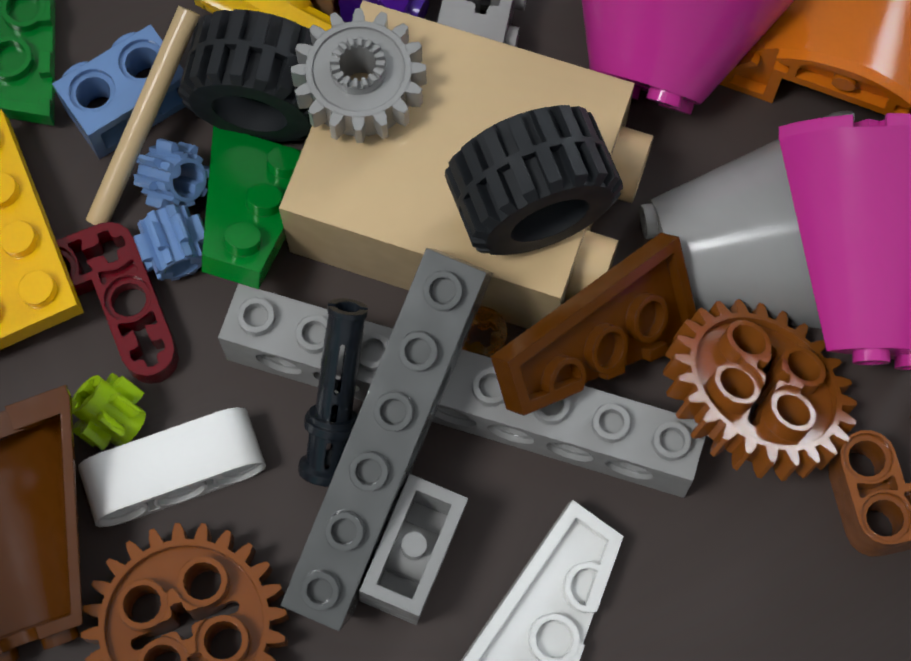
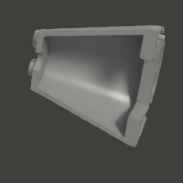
(740, 235)

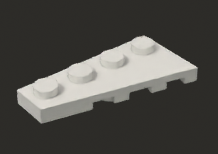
(554, 594)

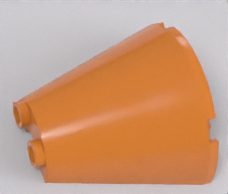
(836, 48)

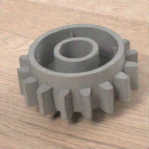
(353, 48)

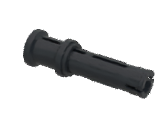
(333, 413)

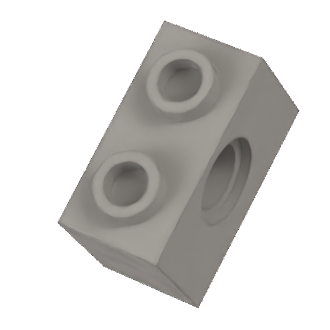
(412, 549)

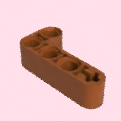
(881, 493)

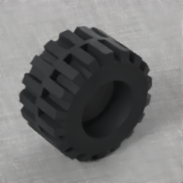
(242, 74)
(533, 180)

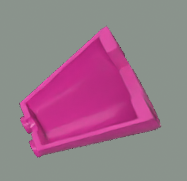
(856, 230)

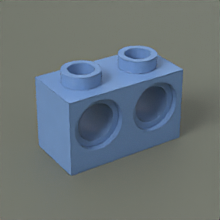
(114, 77)

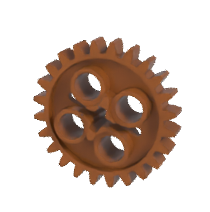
(720, 376)
(169, 572)

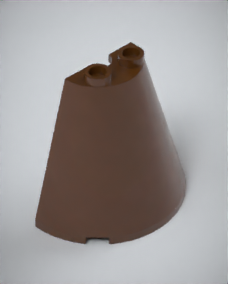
(38, 524)

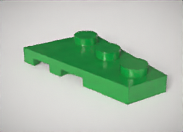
(243, 206)

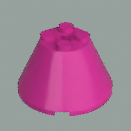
(674, 46)

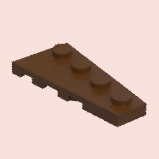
(600, 330)

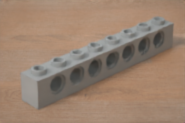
(583, 429)

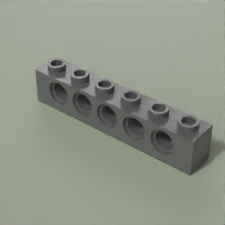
(386, 437)

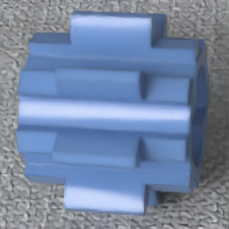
(171, 174)
(171, 242)

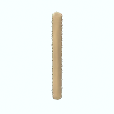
(143, 116)

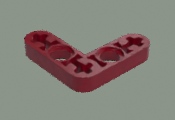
(110, 281)

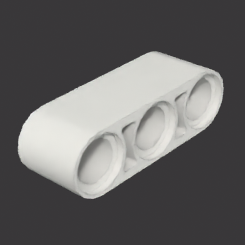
(171, 467)

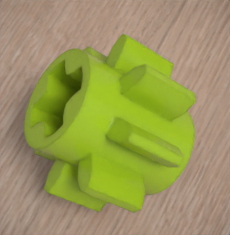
(107, 411)

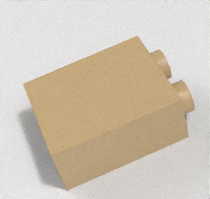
(389, 199)

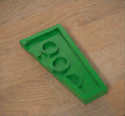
(27, 60)

